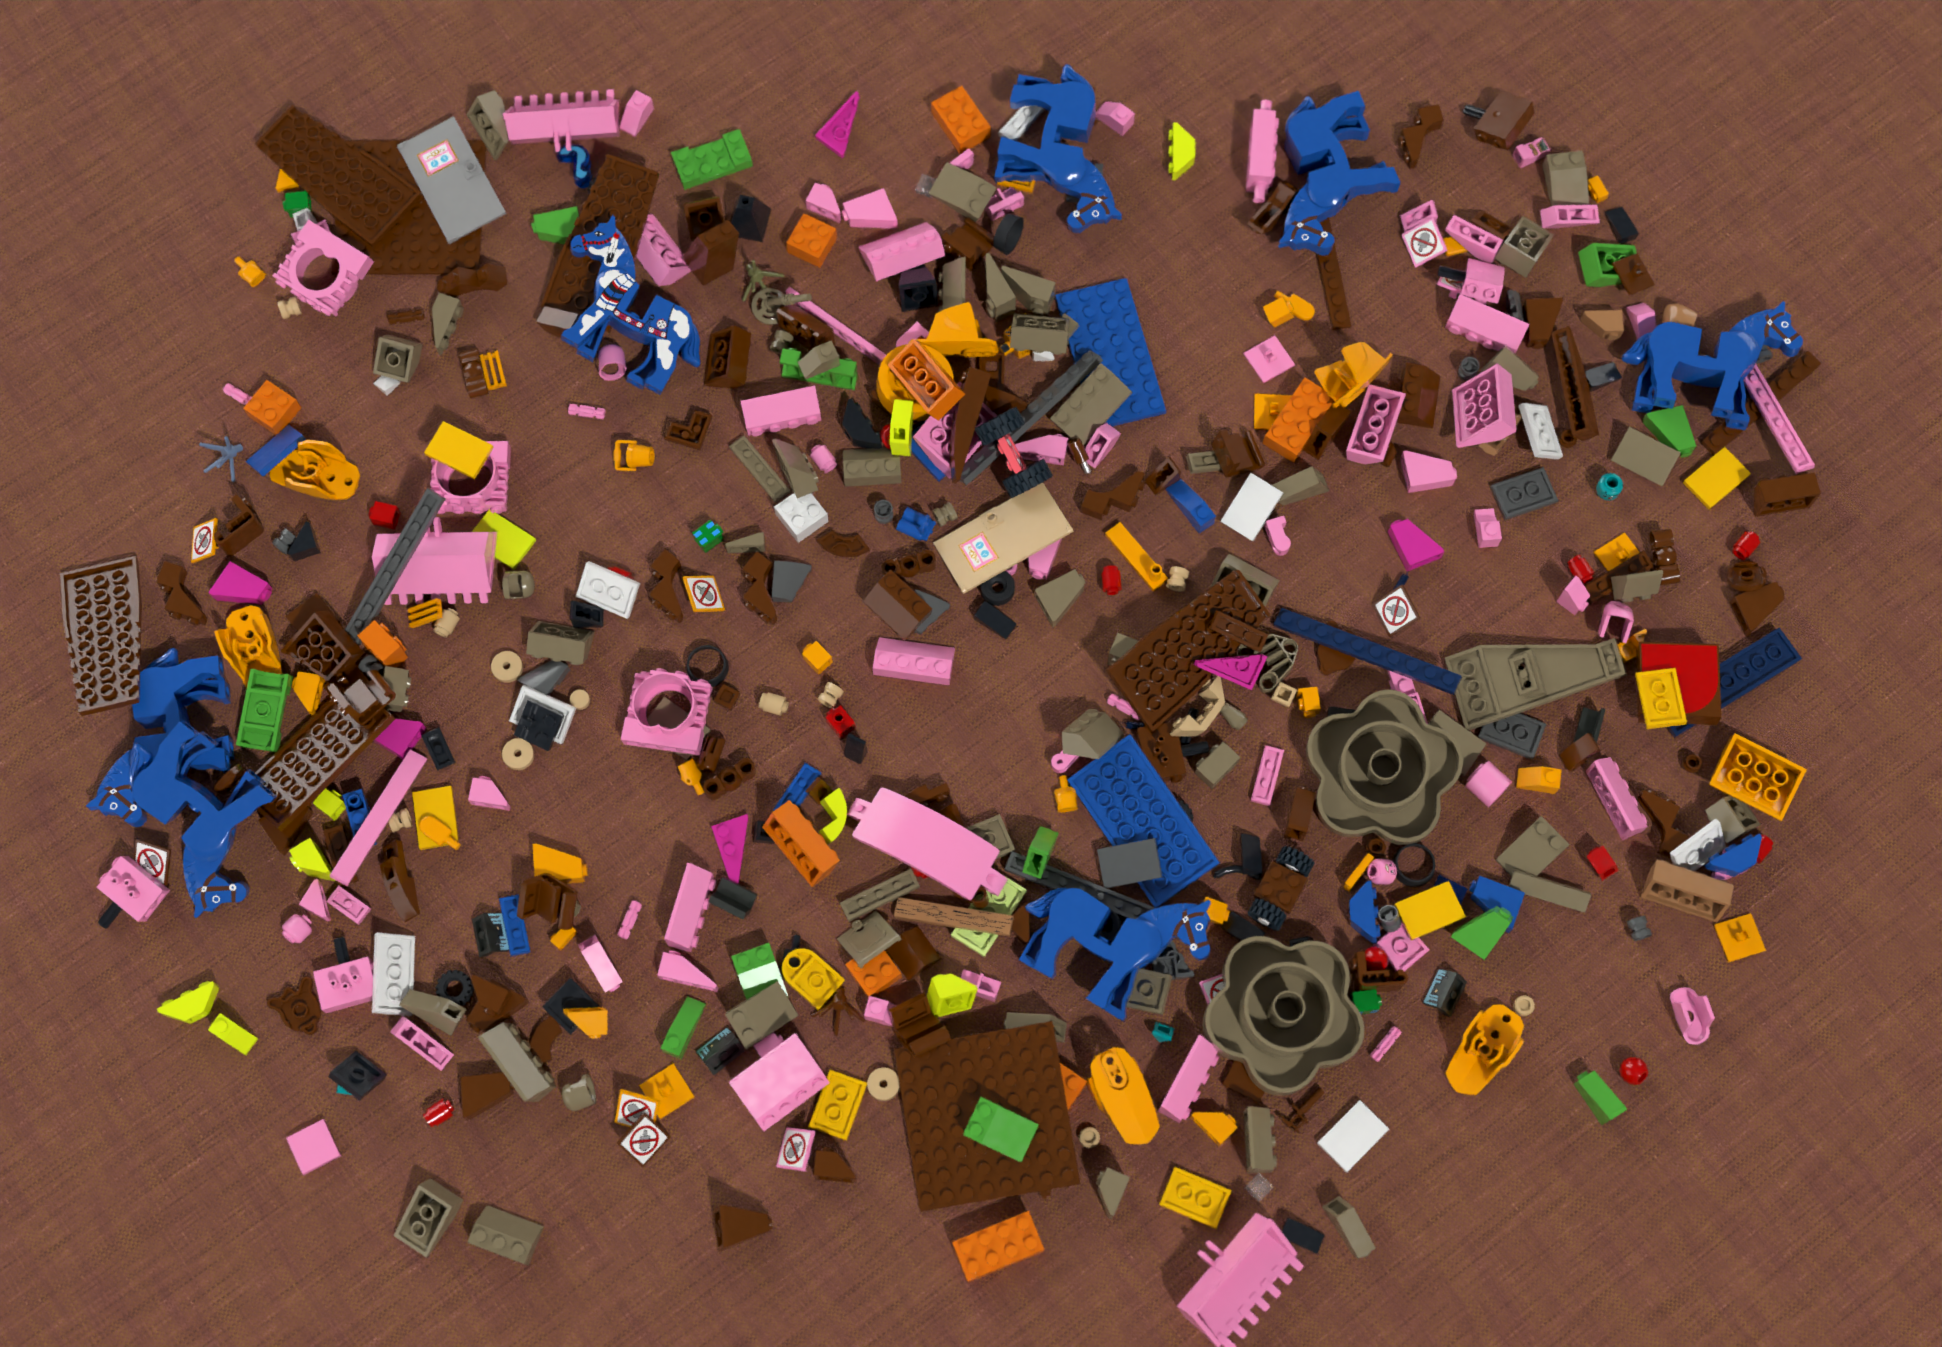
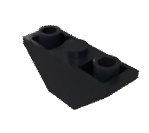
(858, 428)

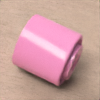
(1487, 783)

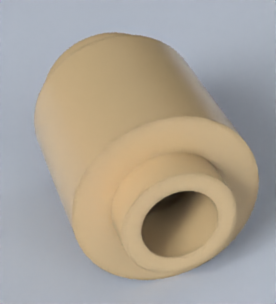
(446, 625)
(773, 703)

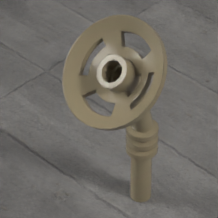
(773, 305)

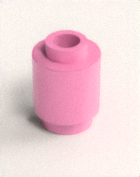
(823, 458)

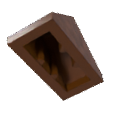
(1163, 476)
(1021, 924)

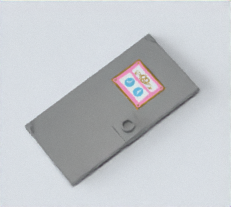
(451, 180)

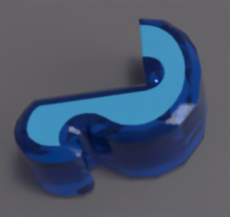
(582, 163)

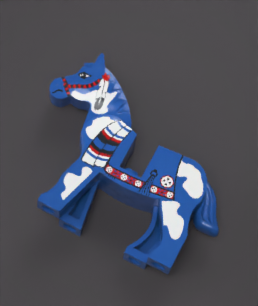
(663, 328)

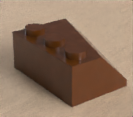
(804, 327)
(323, 646)

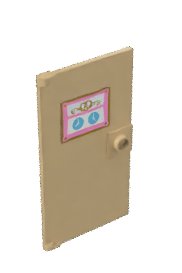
(1002, 537)

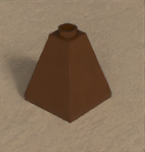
(738, 1226)

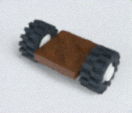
(1280, 888)

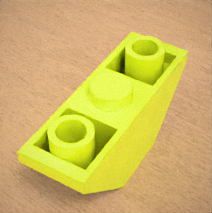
(1181, 151)
(901, 427)
(192, 1004)

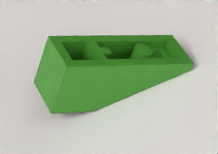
(683, 1028)

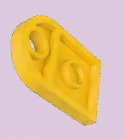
(812, 978)

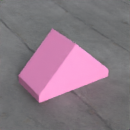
(1641, 318)
(315, 901)

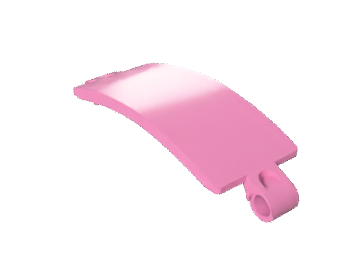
(927, 843)

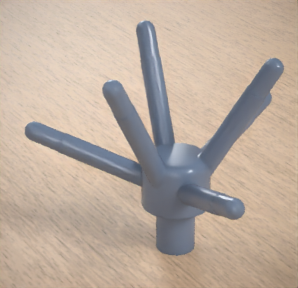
(227, 452)

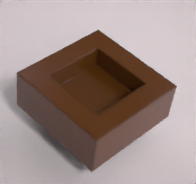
(727, 697)
(818, 790)

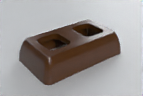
(999, 374)

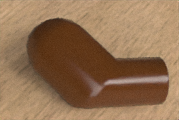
(1390, 454)

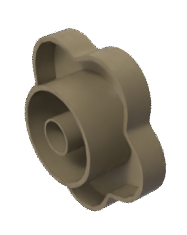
(1382, 769)
(1284, 1012)

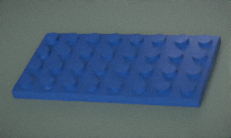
(1114, 332)
(1137, 805)

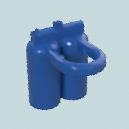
(916, 524)

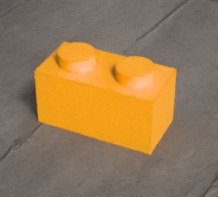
(1597, 189)
(562, 937)

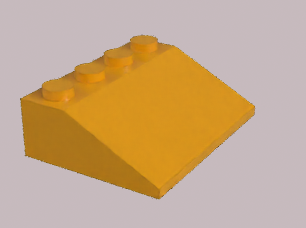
(1757, 776)

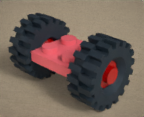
(1024, 477)

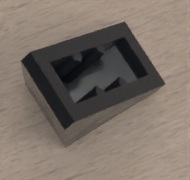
(304, 544)
(585, 615)

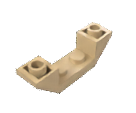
(1213, 694)

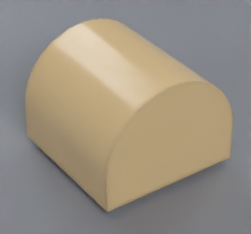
(1284, 694)

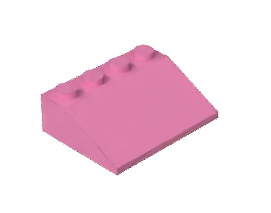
(902, 250)
(1484, 408)
(935, 437)
(779, 1082)

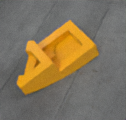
(1628, 649)

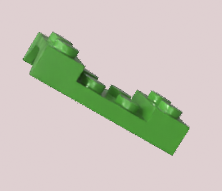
(712, 160)
(843, 376)
(263, 710)

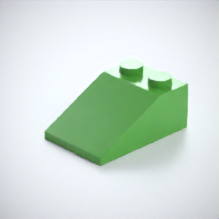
(1598, 260)
(757, 969)
(1001, 1129)

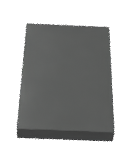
(1524, 493)
(1515, 733)
(1130, 863)

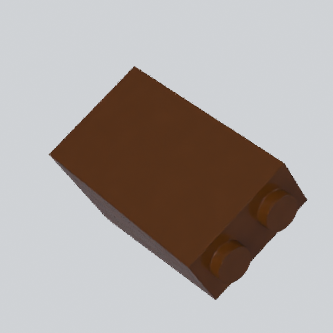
(713, 252)

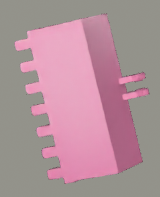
(562, 120)
(443, 565)
(1239, 1280)

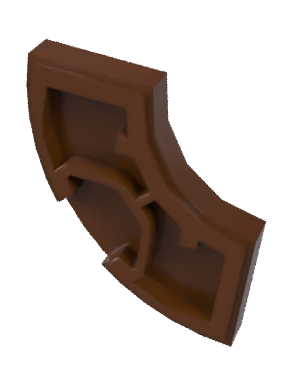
(843, 546)
(543, 1039)

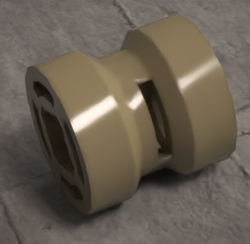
(782, 340)
(944, 514)

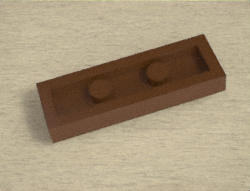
(1238, 631)
(337, 844)

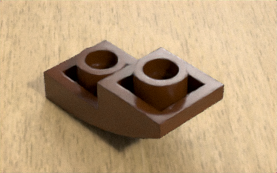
(1579, 751)

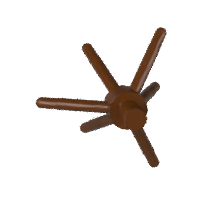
(839, 1003)

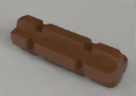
(406, 316)

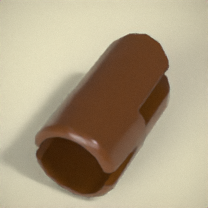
(711, 753)

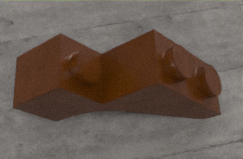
(1411, 138)
(1269, 214)
(466, 280)
(1122, 497)
(663, 594)
(757, 597)
(179, 605)
(1663, 814)

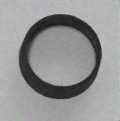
(1008, 233)
(717, 680)
(1406, 881)

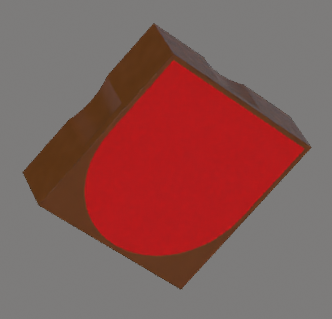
(1696, 672)

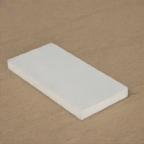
(392, 972)

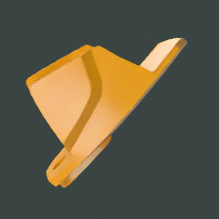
(958, 334)
(1350, 377)
(311, 469)
(249, 653)
(1482, 1056)
(1126, 1102)

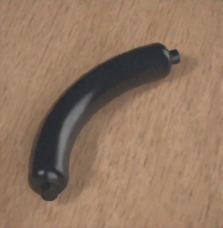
(1233, 869)

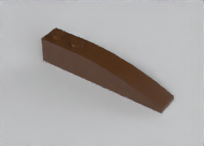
(1575, 385)
(966, 417)

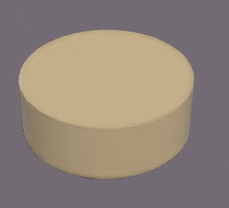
(580, 699)
(1523, 1005)
(1089, 1137)

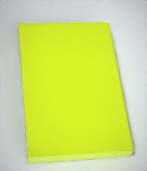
(511, 541)

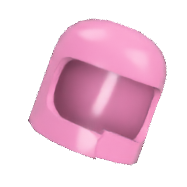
(608, 355)

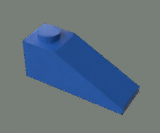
(1191, 505)

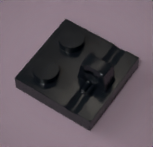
(539, 725)
(566, 997)
(357, 1075)

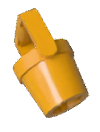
(635, 455)

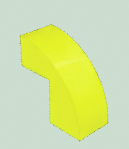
(837, 810)

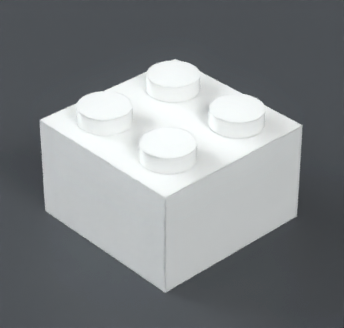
(801, 515)

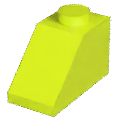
(233, 1034)

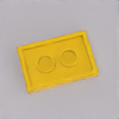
(458, 450)
(1716, 478)
(1660, 698)
(438, 804)
(1429, 910)
(838, 1105)
(1195, 1197)

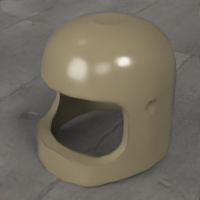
(518, 584)
(577, 1095)

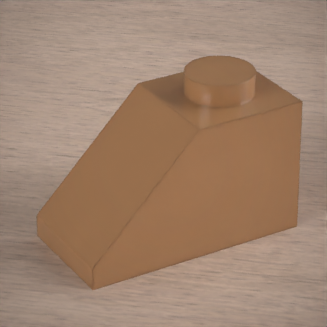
(1604, 323)

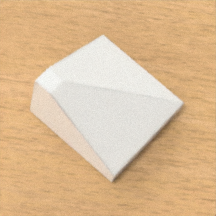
(302, 217)
(1044, 356)
(386, 384)

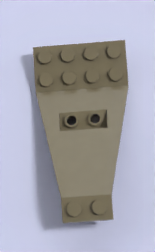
(1495, 685)

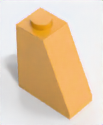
(559, 864)

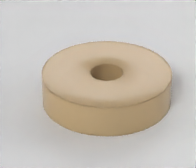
(503, 659)
(522, 761)
(877, 1077)

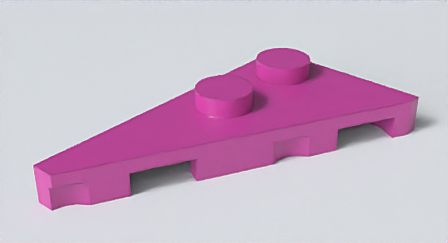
(838, 129)
(1237, 669)
(731, 840)

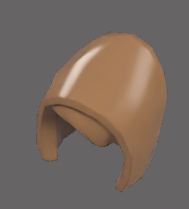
(1679, 314)

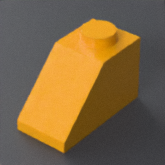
(309, 690)
(1539, 779)
(1217, 911)
(589, 1020)
(1215, 1125)

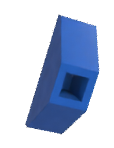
(357, 809)
(1737, 858)
(1364, 912)

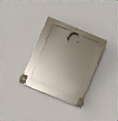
(870, 941)

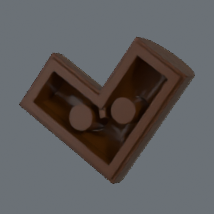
(692, 435)

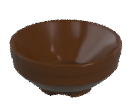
(230, 780)

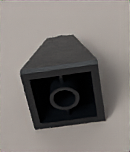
(750, 218)
(917, 289)

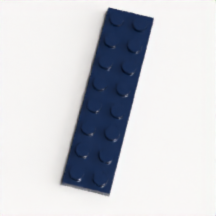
(1751, 669)

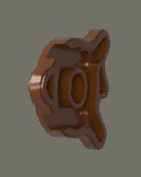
(1333, 660)
(298, 1008)

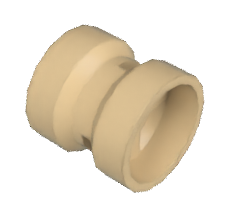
(290, 307)
(1177, 578)
(830, 695)
(396, 819)

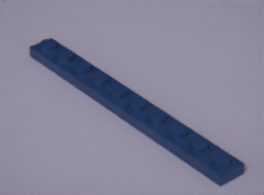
(1368, 651)

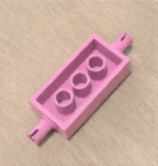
(1262, 151)

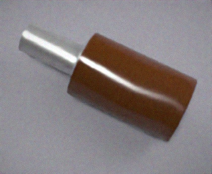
(1079, 454)

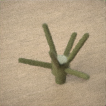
(756, 276)

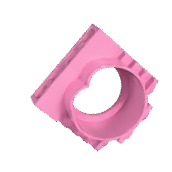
(315, 242)
(491, 497)
(686, 737)

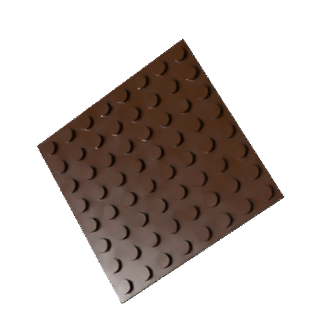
(416, 241)
(940, 1092)

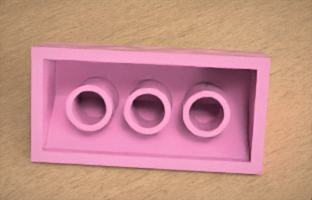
(660, 254)
(1485, 325)
(781, 411)
(1374, 425)
(913, 661)
(1616, 797)
(689, 908)
(1189, 1079)

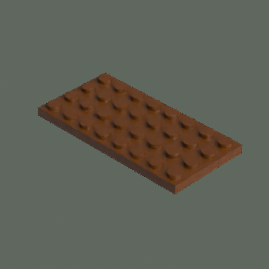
(315, 760)

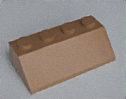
(1687, 891)

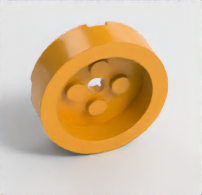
(890, 387)

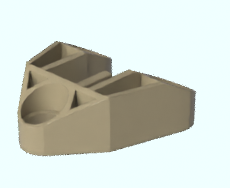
(1280, 670)

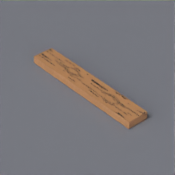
(954, 916)

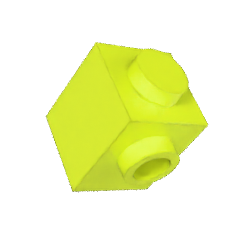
(330, 803)

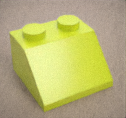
(311, 860)
(950, 995)

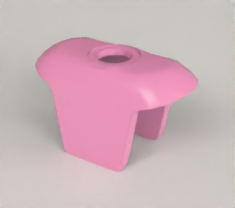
(1618, 609)
(1687, 1000)

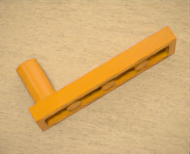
(1136, 556)

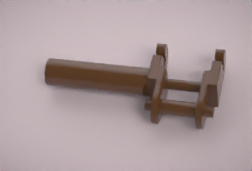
(1302, 1110)

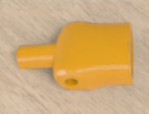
(250, 272)
(691, 775)
(1065, 796)

